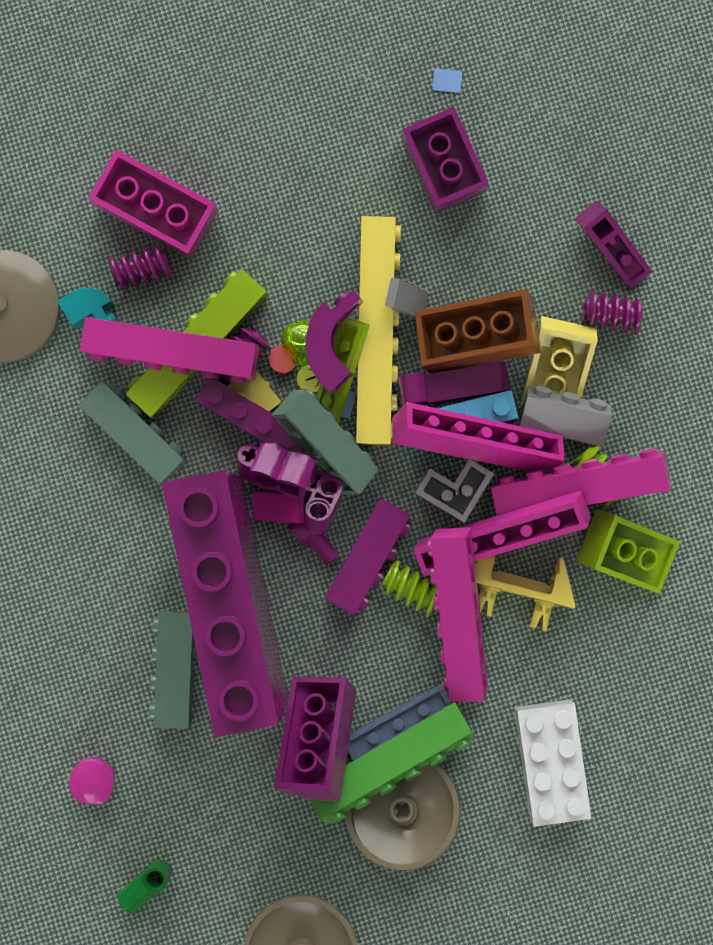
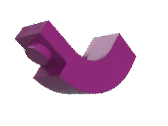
(320, 341)

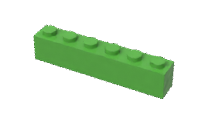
(397, 760)

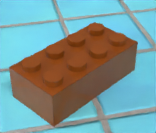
(477, 331)

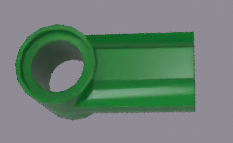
(144, 886)

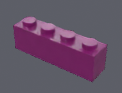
(244, 414)
(367, 557)

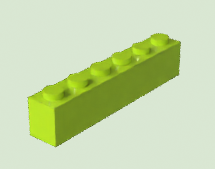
(219, 319)

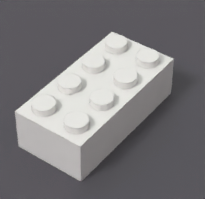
(552, 763)

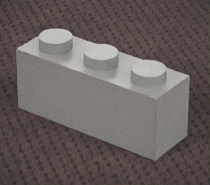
(566, 415)

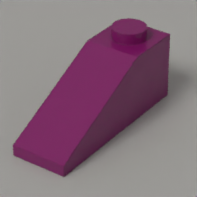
(613, 244)

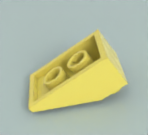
(564, 357)

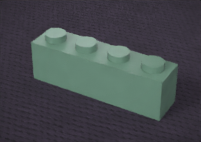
(132, 432)
(325, 440)
(173, 670)

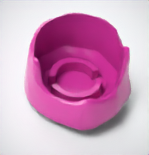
(92, 781)

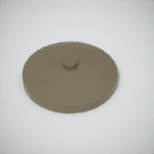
(26, 306)
(409, 823)
(300, 921)

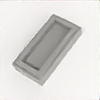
(405, 298)

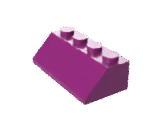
(316, 737)

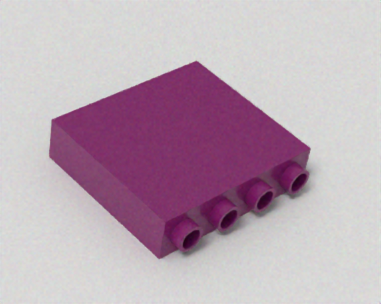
(226, 601)

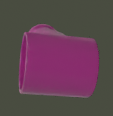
(317, 542)

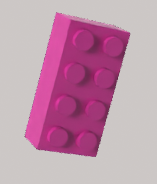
(153, 204)

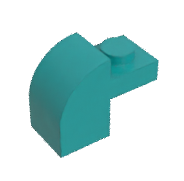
(86, 303)

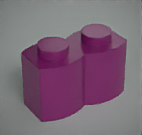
(282, 470)

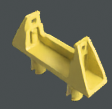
(545, 596)

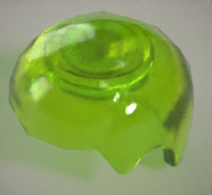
(294, 341)

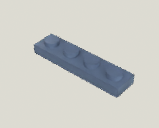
(397, 721)

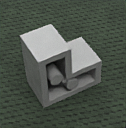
(458, 497)

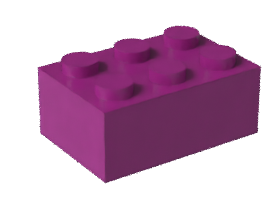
(444, 160)

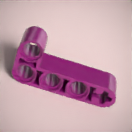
(453, 384)
(316, 500)

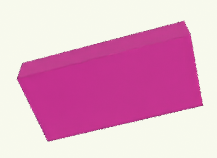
(277, 507)

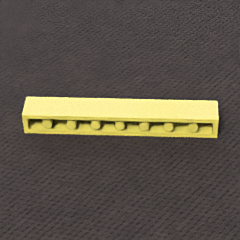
(375, 362)

